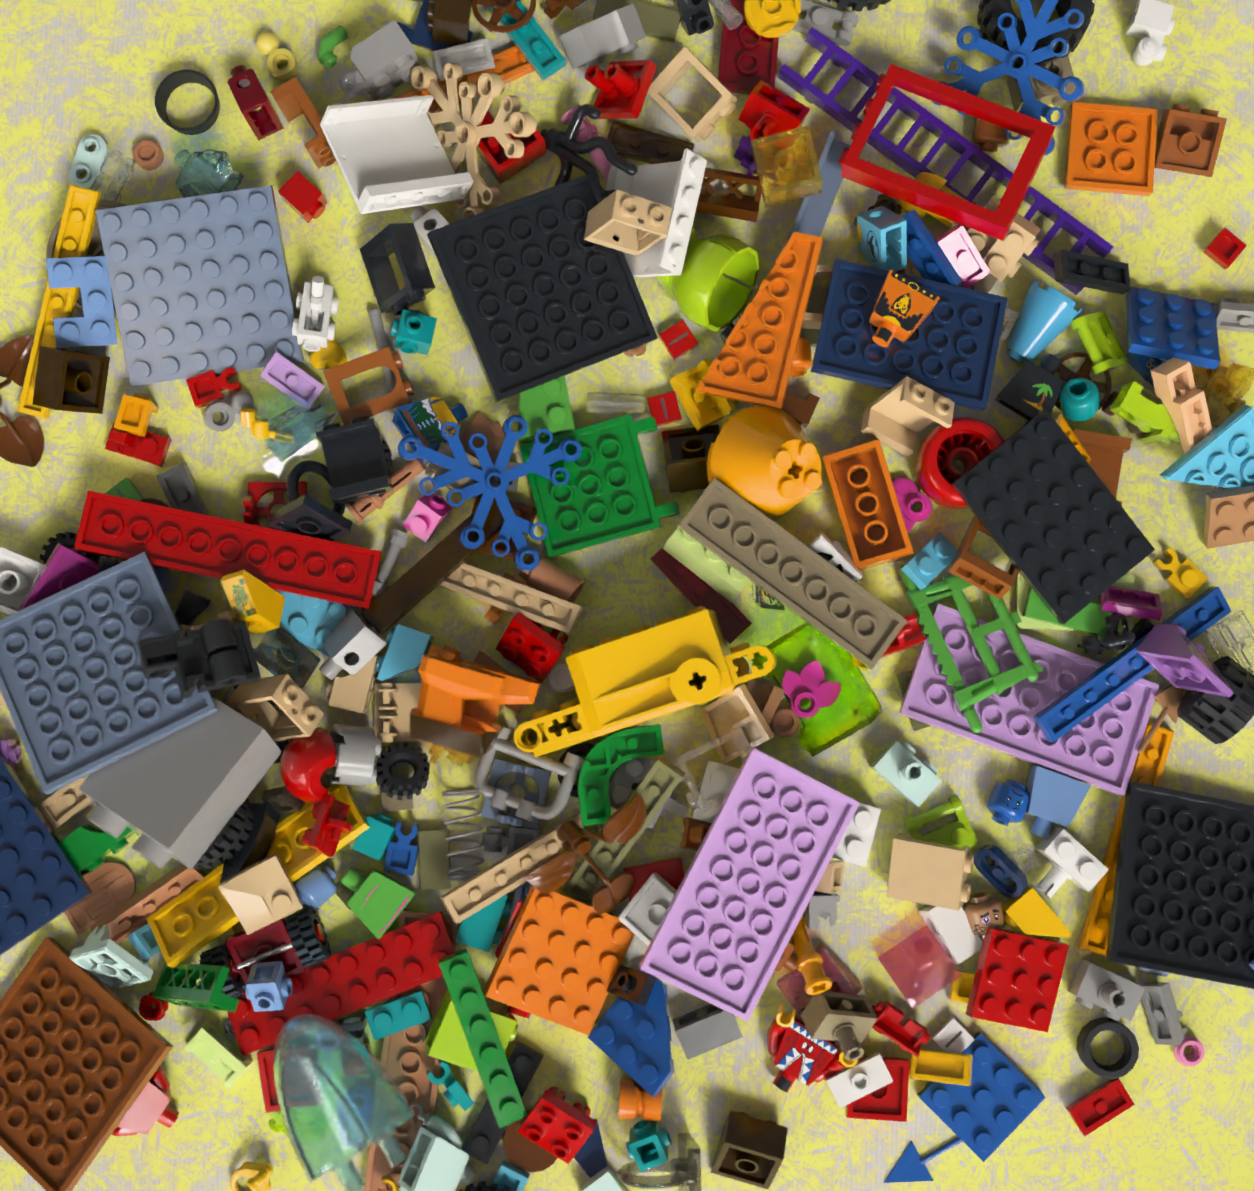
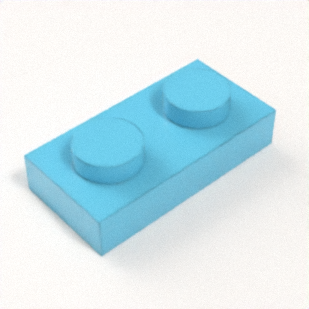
(930, 561)

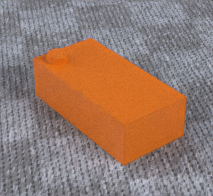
(868, 505)

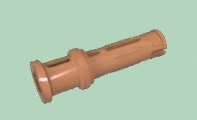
(399, 479)

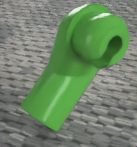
(327, 45)

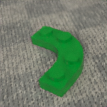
(604, 759)

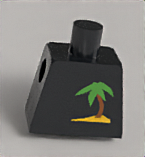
(1033, 388)

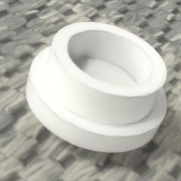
(561, 679)

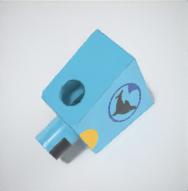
(882, 238)

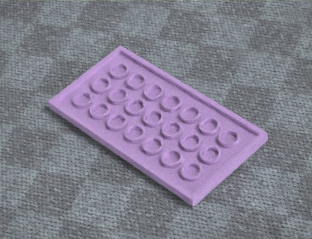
(1093, 752)
(748, 884)

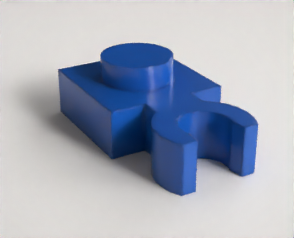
(402, 855)

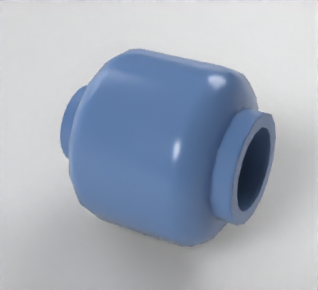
(316, 886)

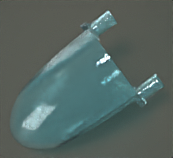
(335, 1099)

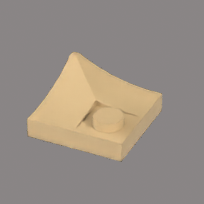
(735, 711)
(261, 894)

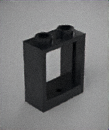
(418, 280)

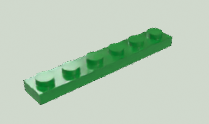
(482, 1038)

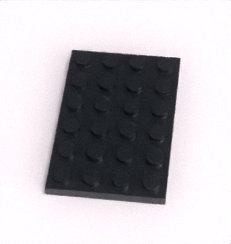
(1053, 516)

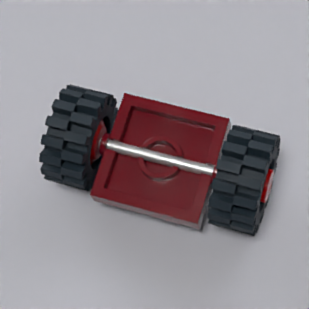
(295, 944)

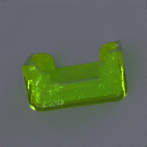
(856, 703)

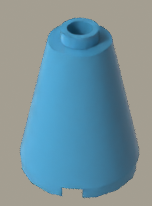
(1040, 321)

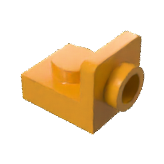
(135, 414)

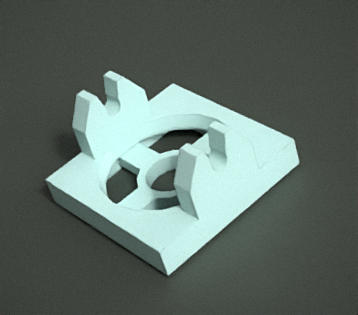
(92, 961)

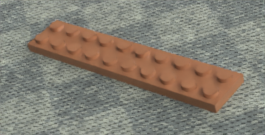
(407, 1064)

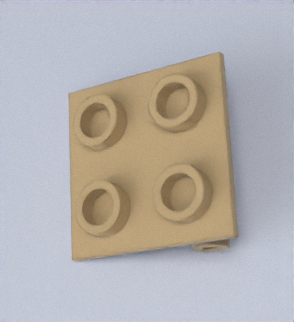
(393, 710)

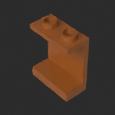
(1105, 455)

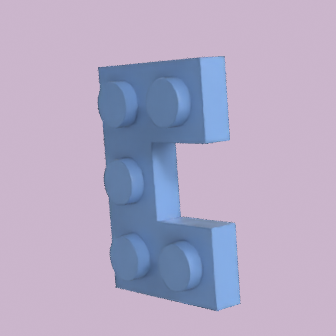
(98, 319)

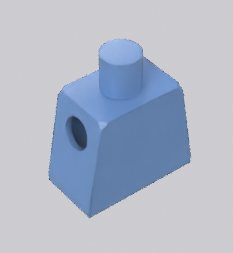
(1052, 799)

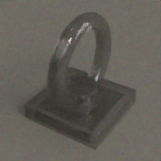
(284, 654)
(684, 1170)

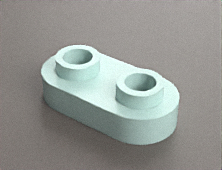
(88, 161)

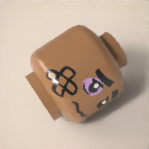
(983, 912)

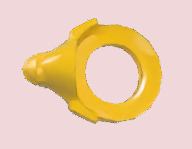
(259, 1175)

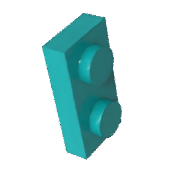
(398, 1014)

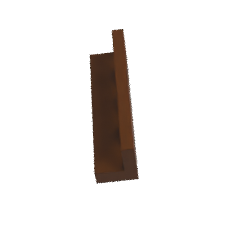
(724, 202)

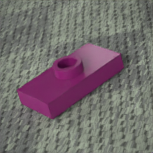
(1131, 603)

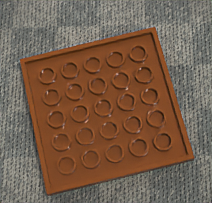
(67, 1066)

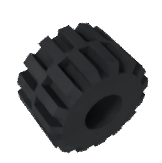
(1217, 715)

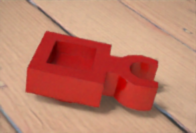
(209, 388)

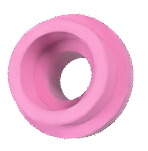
(1196, 1054)

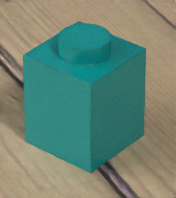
(376, 838)

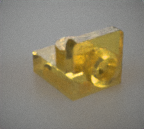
(455, 756)

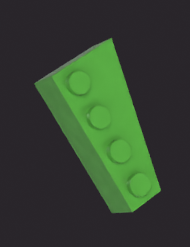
(546, 408)

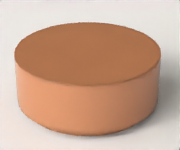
(148, 154)
(785, 722)

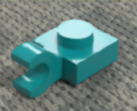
(454, 1092)

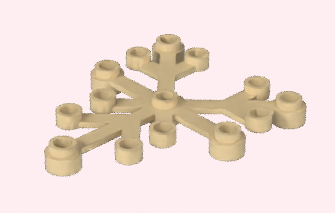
(468, 128)

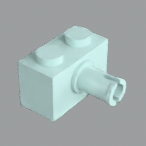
(906, 773)

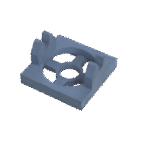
(503, 767)

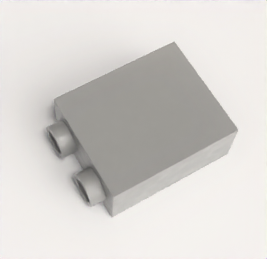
(182, 786)

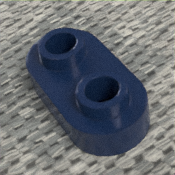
(1000, 871)

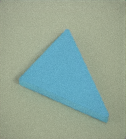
(1222, 457)

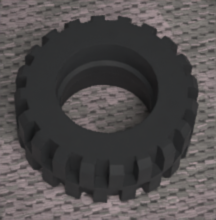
(992, 9)

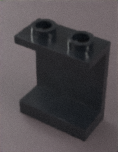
(355, 460)

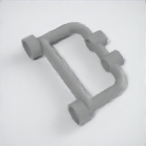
(527, 809)

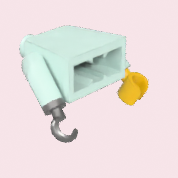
(434, 1159)

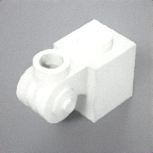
(1150, 23)

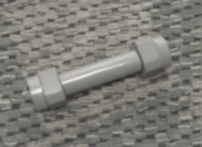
(397, 541)

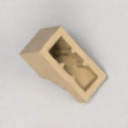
(354, 691)

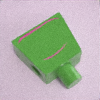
(376, 898)

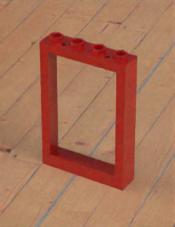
(929, 198)

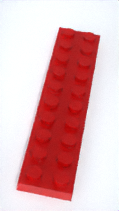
(225, 546)

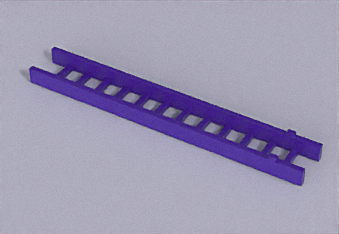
(944, 134)

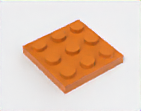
(1111, 148)

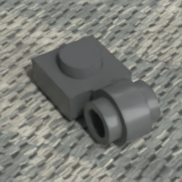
(495, 838)

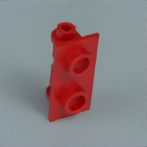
(906, 1035)

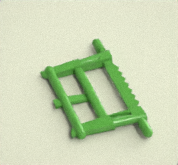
(998, 681)

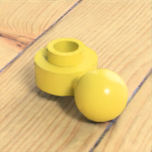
(269, 46)

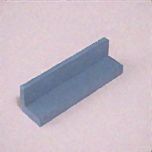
(817, 207)

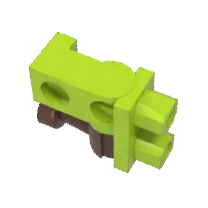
(1142, 414)

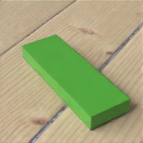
(1088, 620)

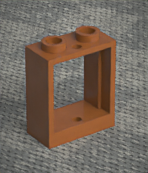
(978, 571)

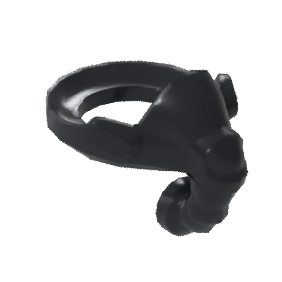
(1109, 635)

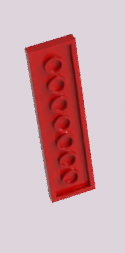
(352, 980)

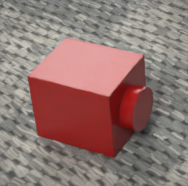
(303, 197)

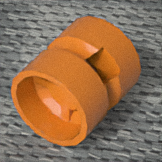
(637, 1101)

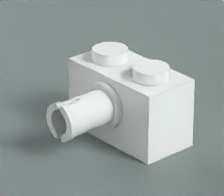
(1069, 862)

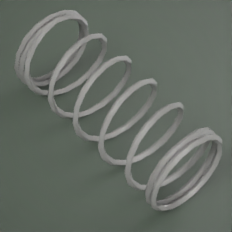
(458, 874)

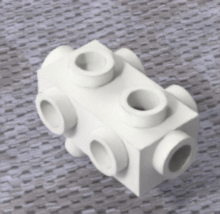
(315, 307)

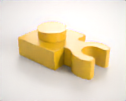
(1183, 575)

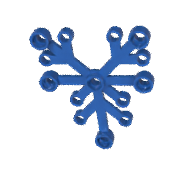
(1036, 29)
(460, 468)

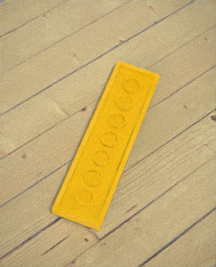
(202, 909)

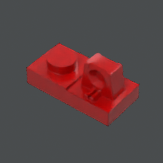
(149, 449)

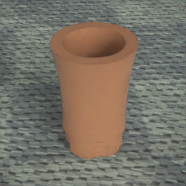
(553, 579)

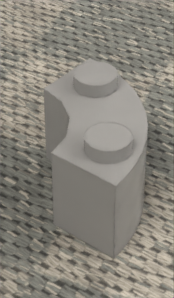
(603, 36)

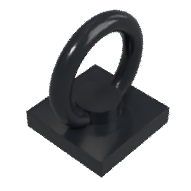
(307, 515)

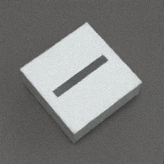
(952, 1037)

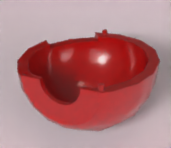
(305, 762)

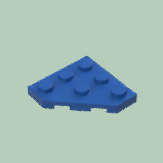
(639, 1038)

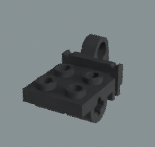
(205, 657)

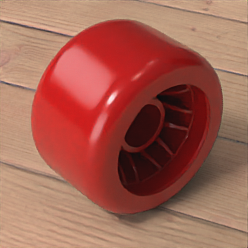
(966, 441)

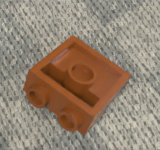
(1189, 140)

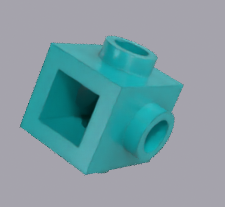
(413, 332)
(648, 1144)

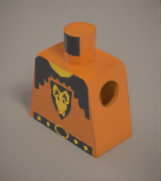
(900, 309)

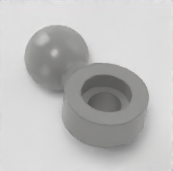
(238, 400)

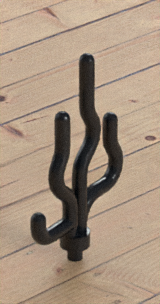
(565, 145)

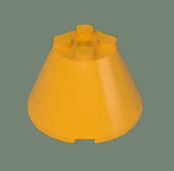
(765, 460)

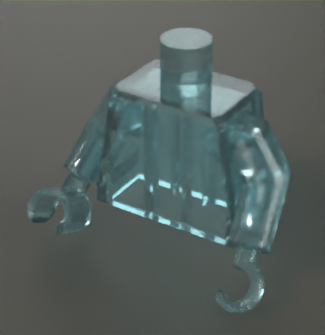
(206, 173)

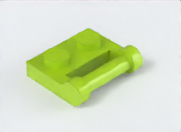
(1100, 341)
(952, 834)

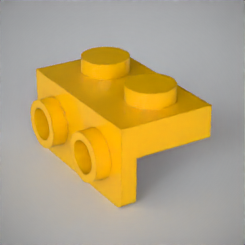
(700, 407)

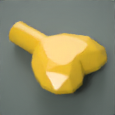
(329, 356)

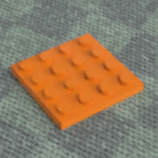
(559, 960)

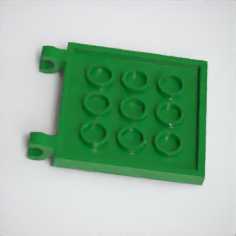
(605, 490)

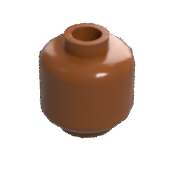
(989, 136)

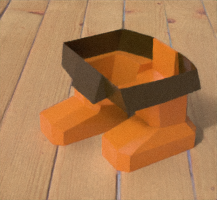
(463, 701)

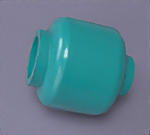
(1079, 399)

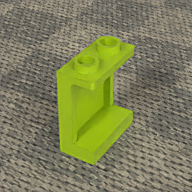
(447, 1039)

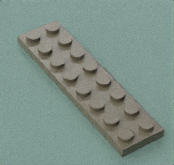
(792, 573)

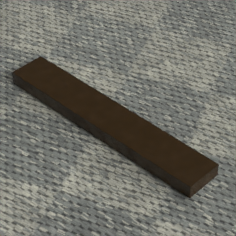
(428, 573)

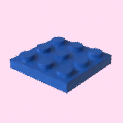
(1172, 327)
(989, 1107)

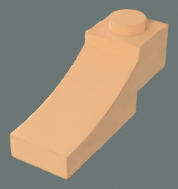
(1185, 403)

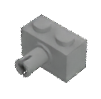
(1107, 990)

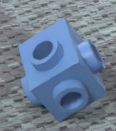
(268, 986)

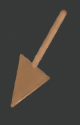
(1169, 700)

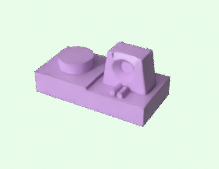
(291, 380)

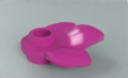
(907, 495)
(810, 685)

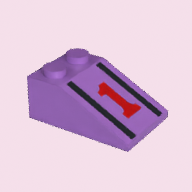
(1182, 661)

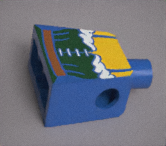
(425, 421)

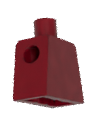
(250, 96)

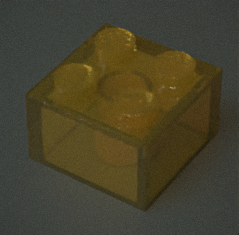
(786, 166)

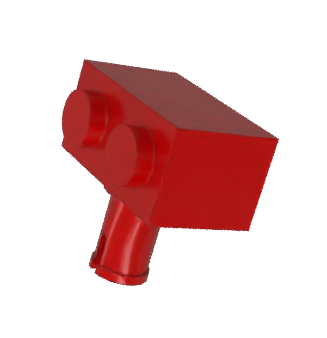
(771, 112)

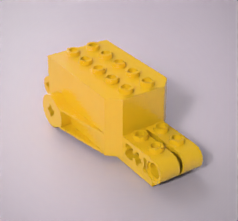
(644, 679)

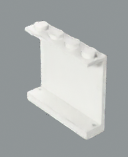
(392, 154)
(673, 185)

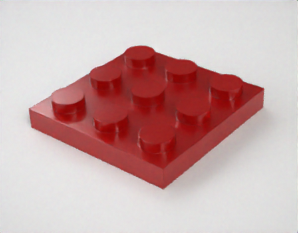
(1017, 979)

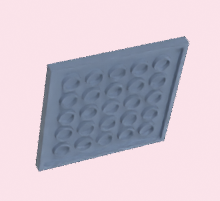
(199, 284)
(79, 677)

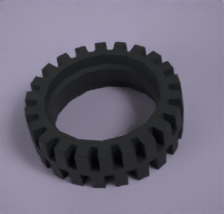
(228, 838)

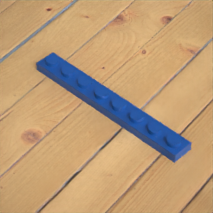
(1125, 669)

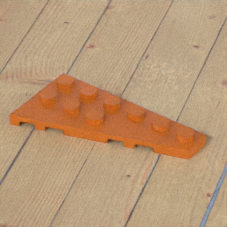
(764, 342)

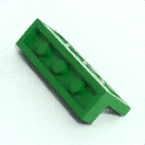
(191, 994)

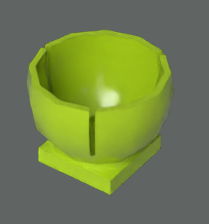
(703, 289)

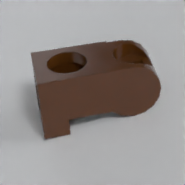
(799, 408)

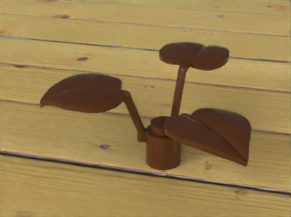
(23, 439)
(557, 869)

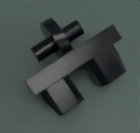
(695, 16)

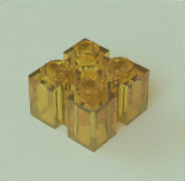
(1227, 386)

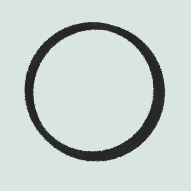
(175, 80)

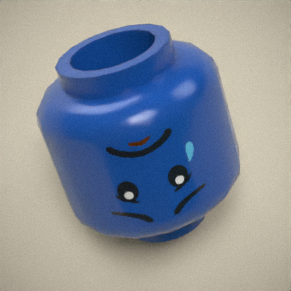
(1008, 802)

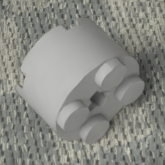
(355, 755)

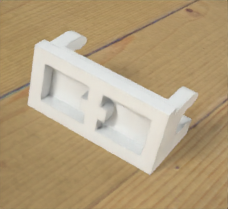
(952, 932)

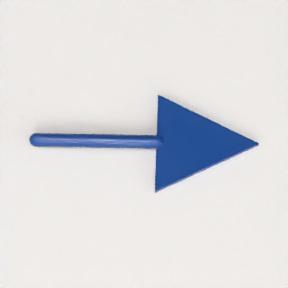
(912, 1167)

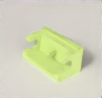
(219, 1054)

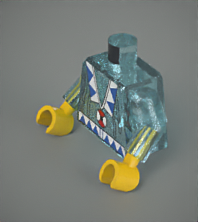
(287, 431)

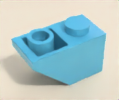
(403, 653)

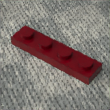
(701, 594)

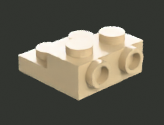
(1001, 255)

